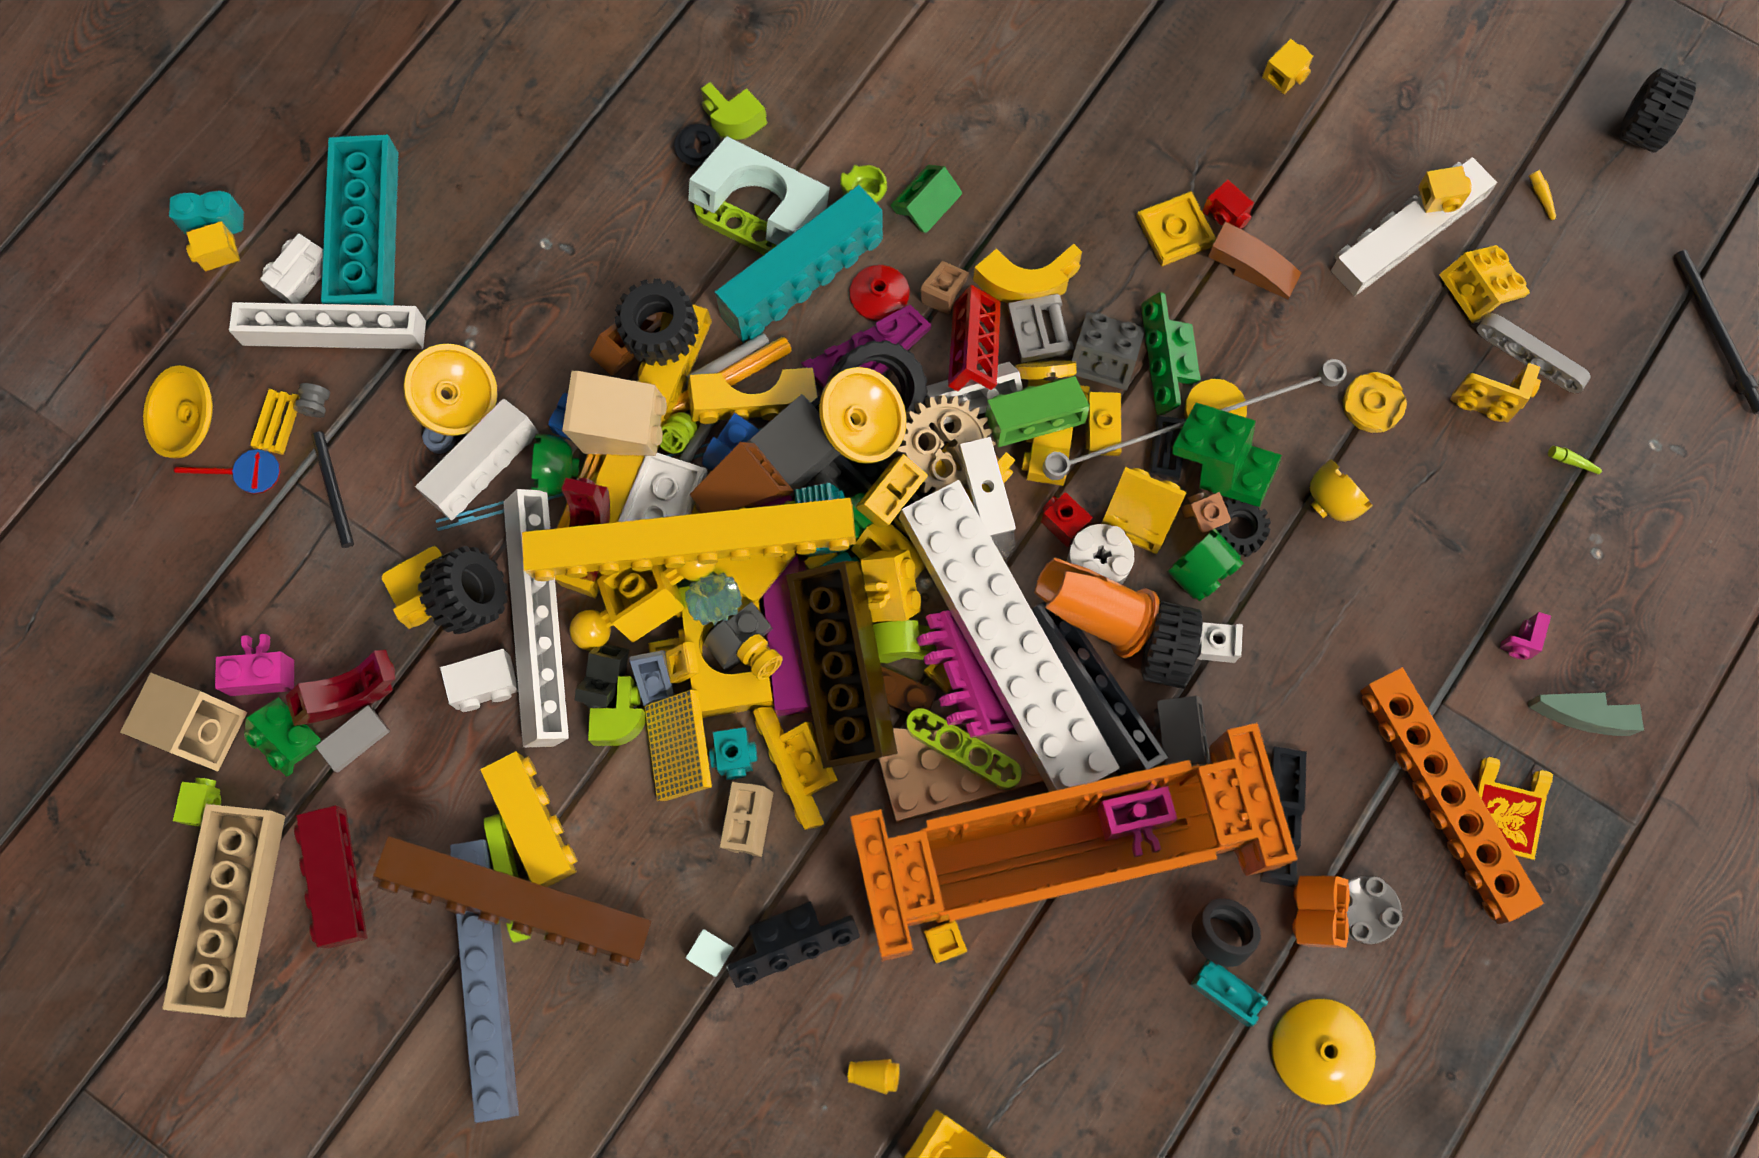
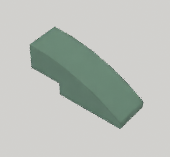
(1590, 713)

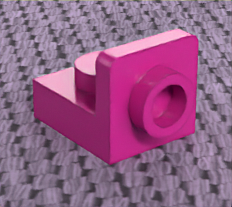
(1531, 640)

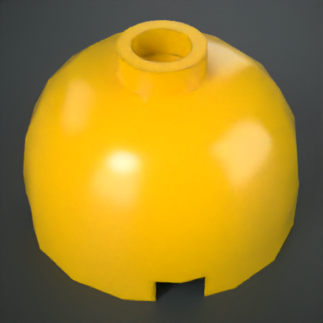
(1337, 494)

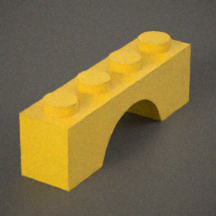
(716, 400)

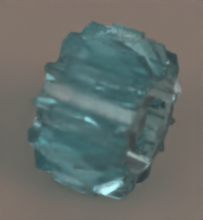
(713, 598)

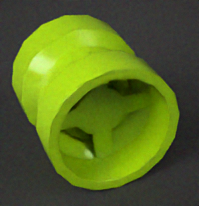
(677, 432)

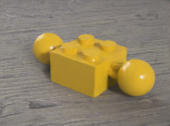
(635, 603)

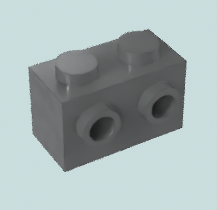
(1182, 730)

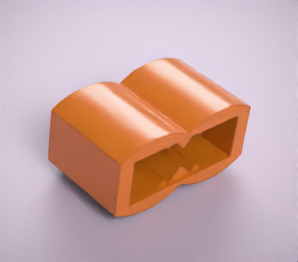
(1322, 911)

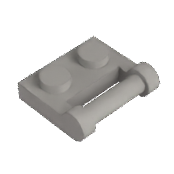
(1031, 331)

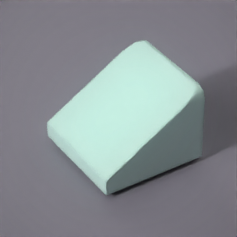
(709, 953)

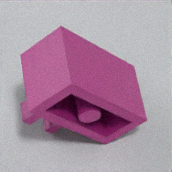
(255, 670)
(1137, 815)

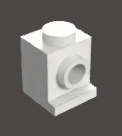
(1231, 648)

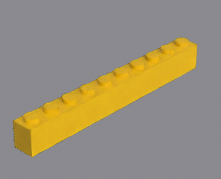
(620, 471)
(689, 538)

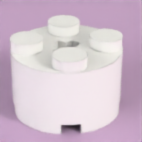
(1109, 544)

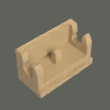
(746, 819)

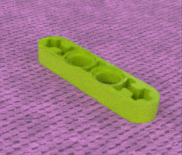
(742, 234)
(966, 745)
(502, 856)

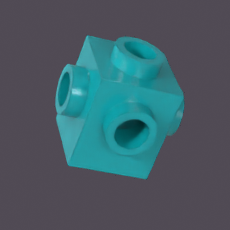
(725, 744)

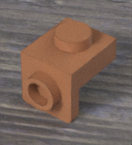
(1207, 509)

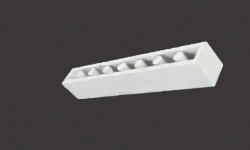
(535, 628)

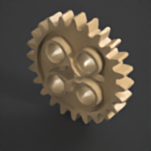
(966, 429)

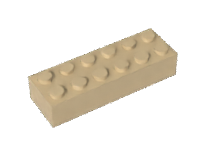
(224, 911)

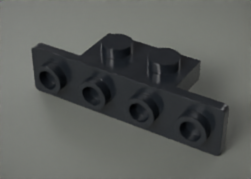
(788, 941)

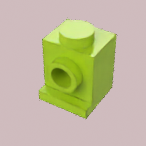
(193, 799)

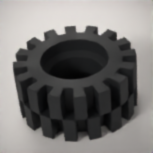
(1258, 523)

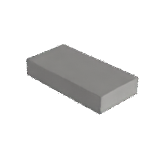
(352, 738)

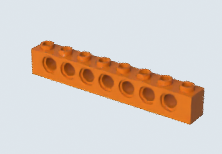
(1501, 862)

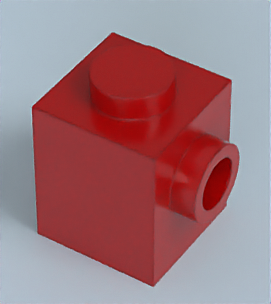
(1065, 518)

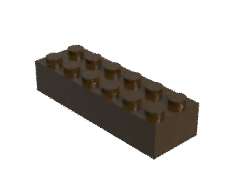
(841, 664)

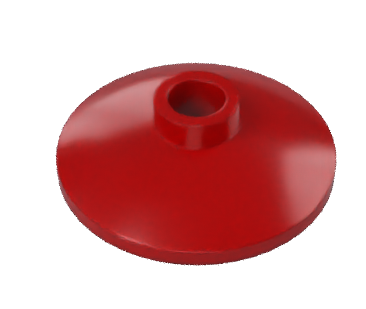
(879, 304)

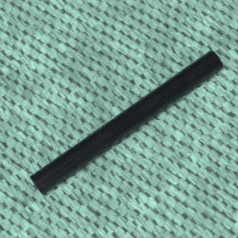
(332, 490)

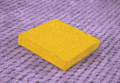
(1176, 228)

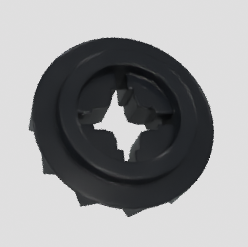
(686, 142)

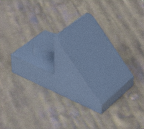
(652, 676)

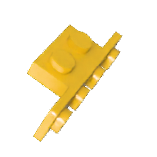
(798, 763)

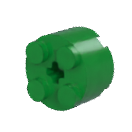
(1205, 564)

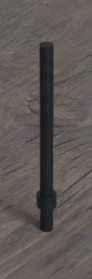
(1745, 383)

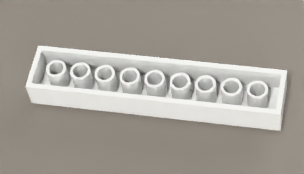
(1007, 639)

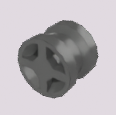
(311, 400)

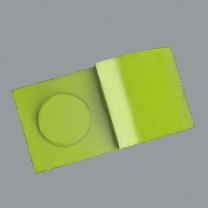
(735, 118)
(899, 641)
(618, 724)

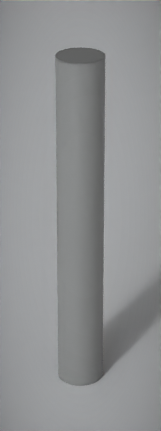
(733, 356)

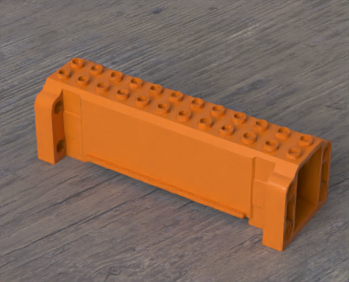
(1057, 844)

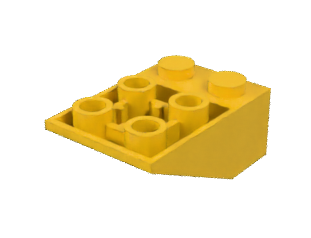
(1144, 508)

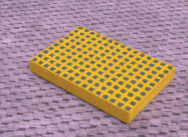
(678, 746)

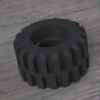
(1657, 110)
(652, 299)
(463, 590)
(1173, 645)

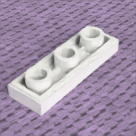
(982, 468)

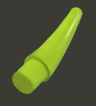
(1569, 457)

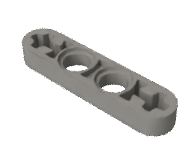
(1530, 349)

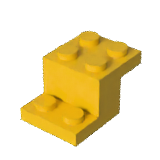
(947, 1139)

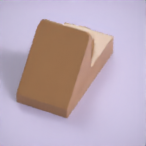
(942, 287)

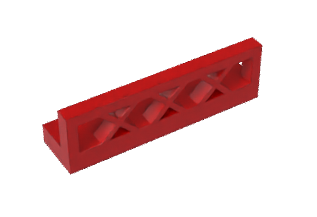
(966, 335)

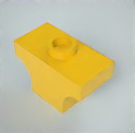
(1103, 422)

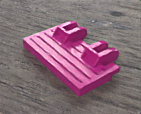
(978, 698)

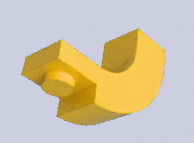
(1013, 284)

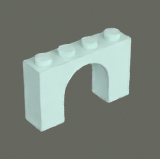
(737, 166)

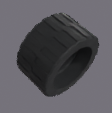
(896, 358)

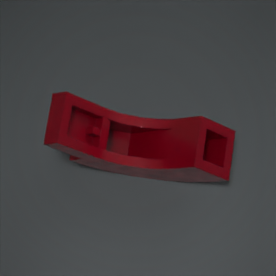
(588, 506)
(343, 693)

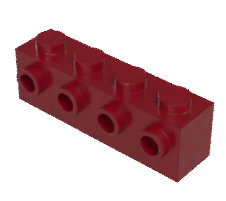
(330, 877)

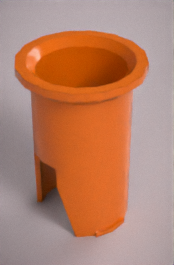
(1099, 605)

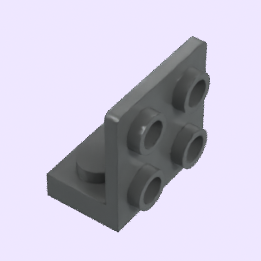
(1107, 350)

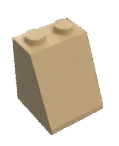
(613, 415)
(184, 721)

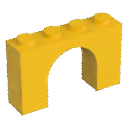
(718, 691)

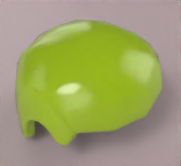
(868, 177)

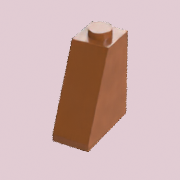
(740, 481)

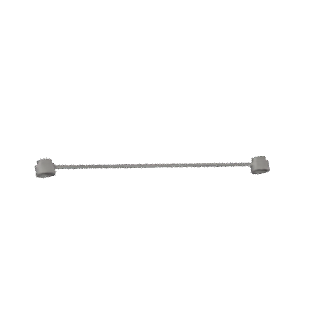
(1058, 464)

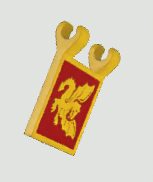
(1515, 809)

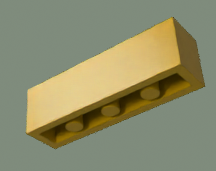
(528, 819)

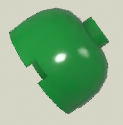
(552, 464)

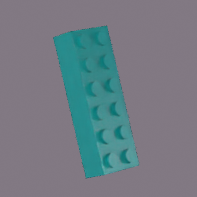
(360, 221)
(801, 264)

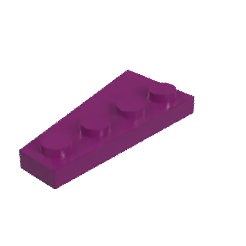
(900, 328)

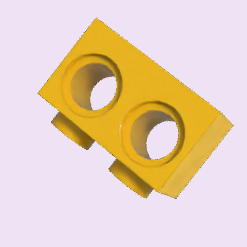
(891, 491)

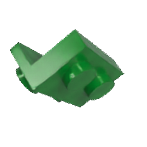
(277, 737)

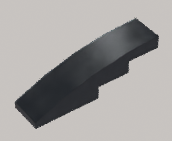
(1290, 780)

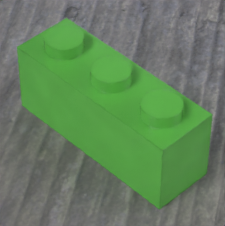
(1036, 411)

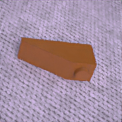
(610, 349)

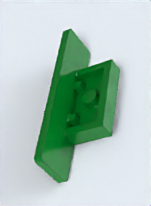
(1170, 353)

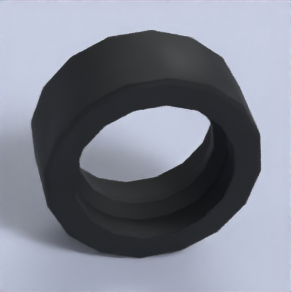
(1212, 946)

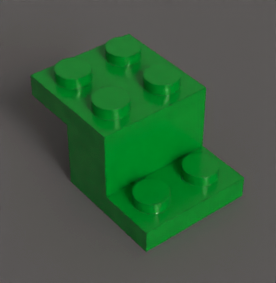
(1226, 451)

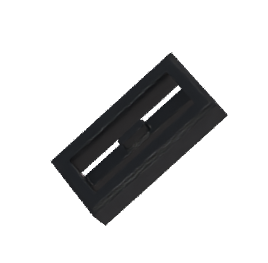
(1164, 472)

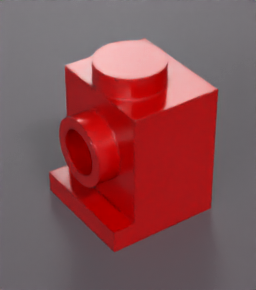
(1229, 205)

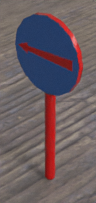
(252, 472)

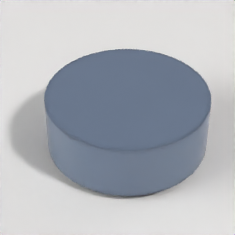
(437, 442)

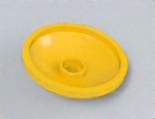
(463, 376)
(177, 412)
(876, 414)
(1300, 1054)

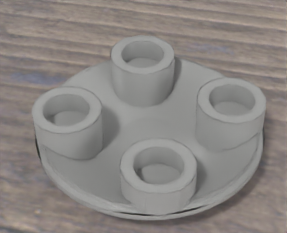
(1372, 910)

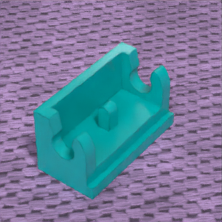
(1229, 993)

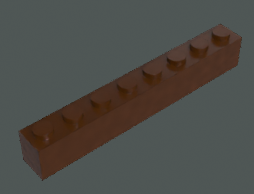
(510, 900)

